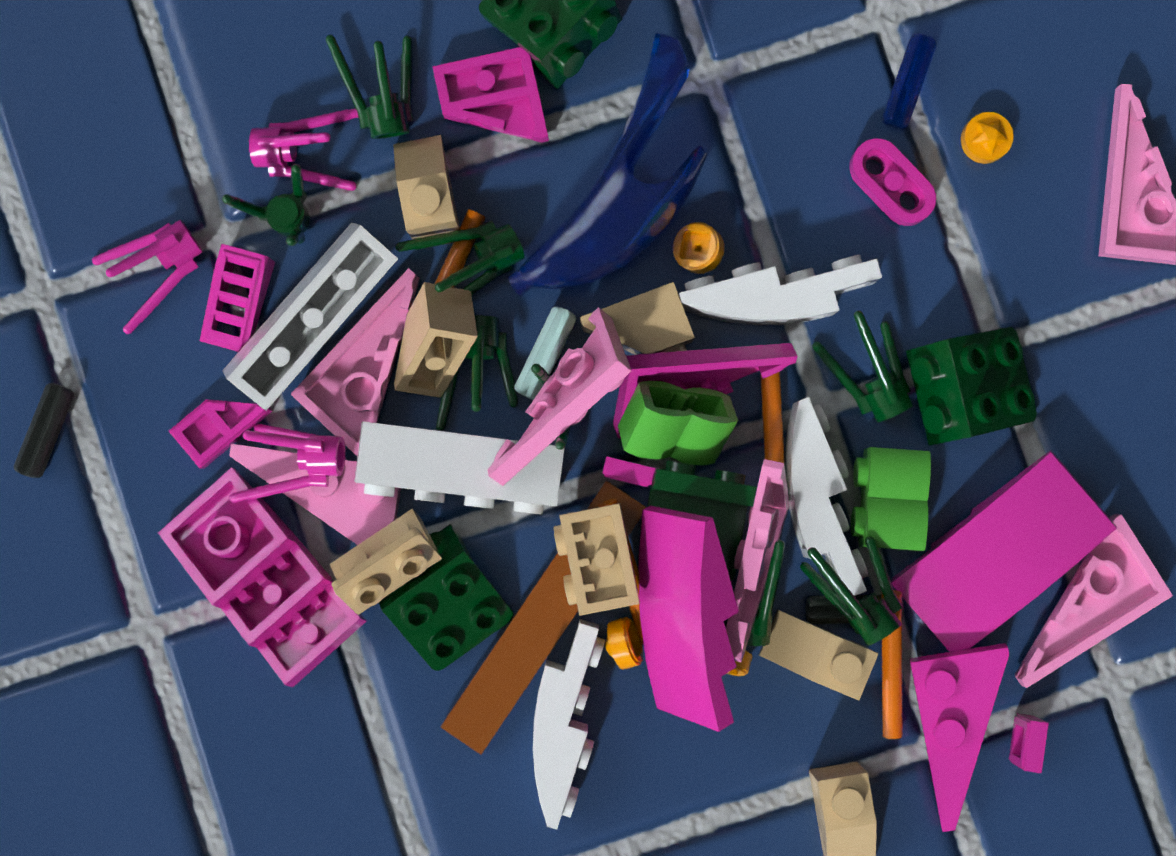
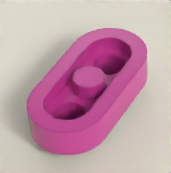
(896, 178)

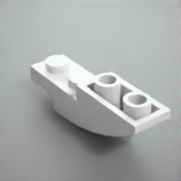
(759, 299)
(812, 478)
(557, 739)

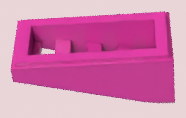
(218, 295)

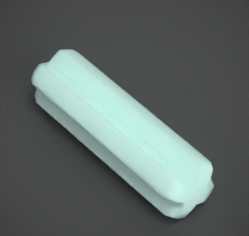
(546, 350)

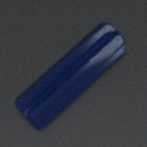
(909, 81)

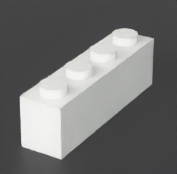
(309, 315)
(451, 464)

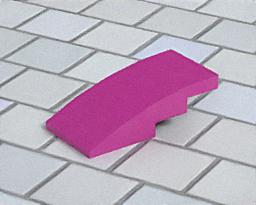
(1004, 554)
(261, 578)
(683, 614)

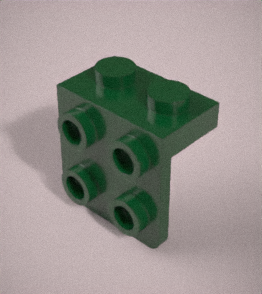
(554, 31)
(972, 385)
(719, 498)
(447, 605)

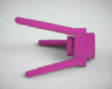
(278, 145)
(171, 245)
(317, 454)

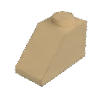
(425, 187)
(649, 322)
(435, 340)
(819, 655)
(844, 810)

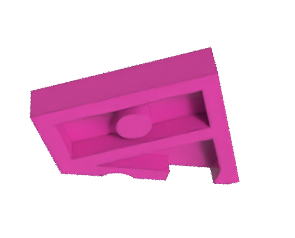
(493, 94)

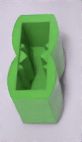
(677, 423)
(892, 498)

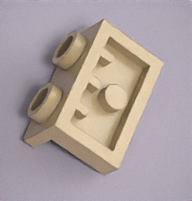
(598, 559)
(384, 562)

